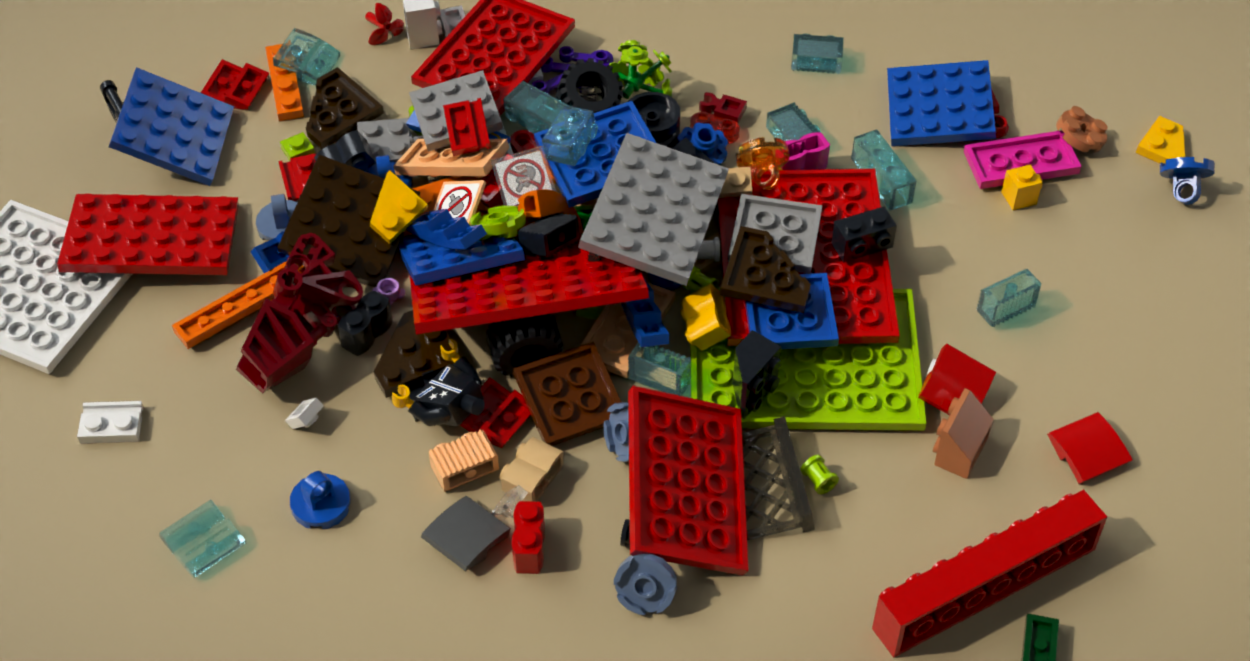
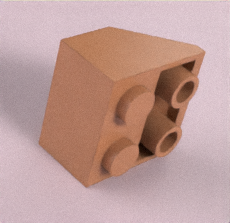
(962, 435)

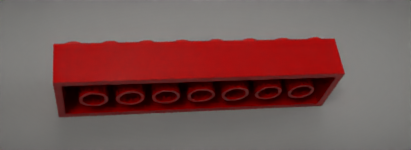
(987, 572)

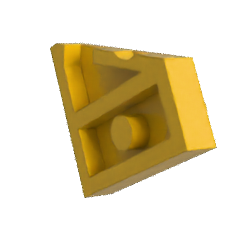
(1163, 141)
(395, 208)

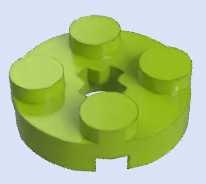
(500, 221)

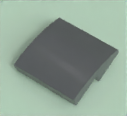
(465, 533)

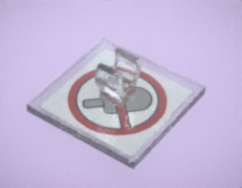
(521, 174)

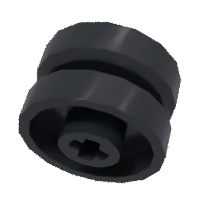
(660, 115)

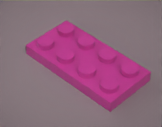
(1045, 152)

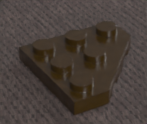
(338, 108)
(763, 273)
(410, 356)

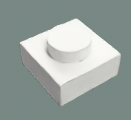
(305, 413)

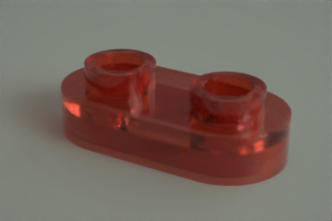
(729, 127)

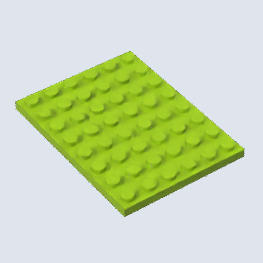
(829, 386)

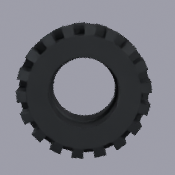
(589, 75)
(523, 341)

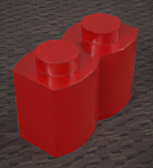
(528, 537)

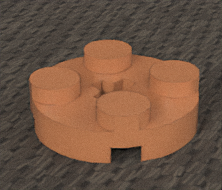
(1082, 130)

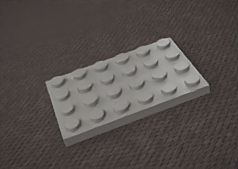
(654, 209)

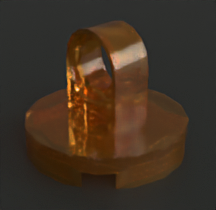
(763, 157)

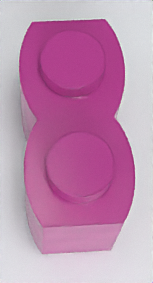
(808, 153)

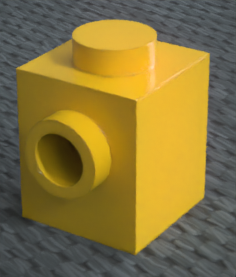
(1021, 187)

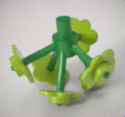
(649, 71)

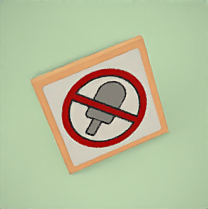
(460, 198)

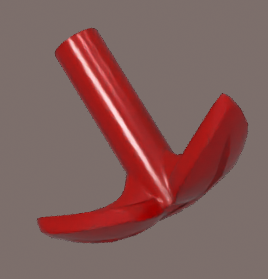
(382, 20)

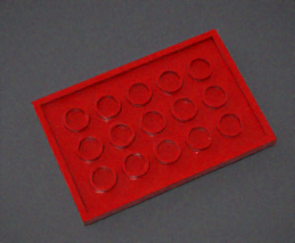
(503, 40)
(149, 234)
(686, 481)

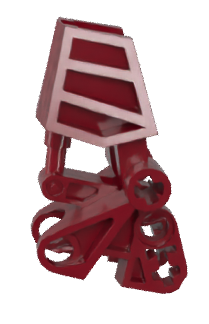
(278, 340)

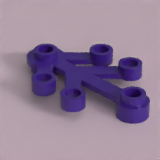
(566, 55)

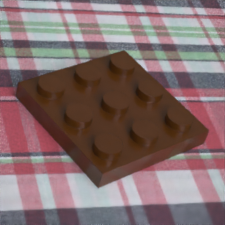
(567, 393)

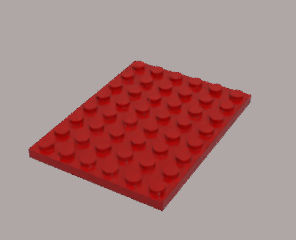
(859, 287)
(525, 290)

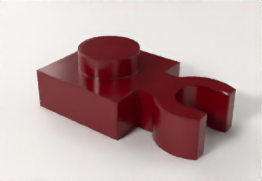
(725, 107)

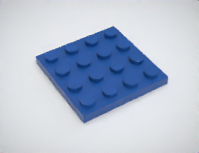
(940, 103)
(172, 126)
(588, 176)
(433, 262)

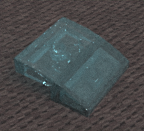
(306, 56)
(202, 538)

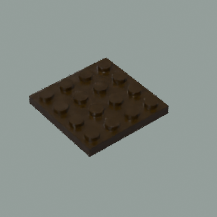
(339, 210)

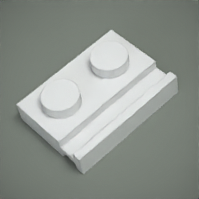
(110, 422)

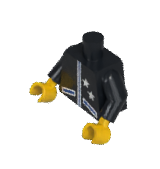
(448, 396)

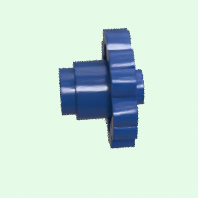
(707, 140)

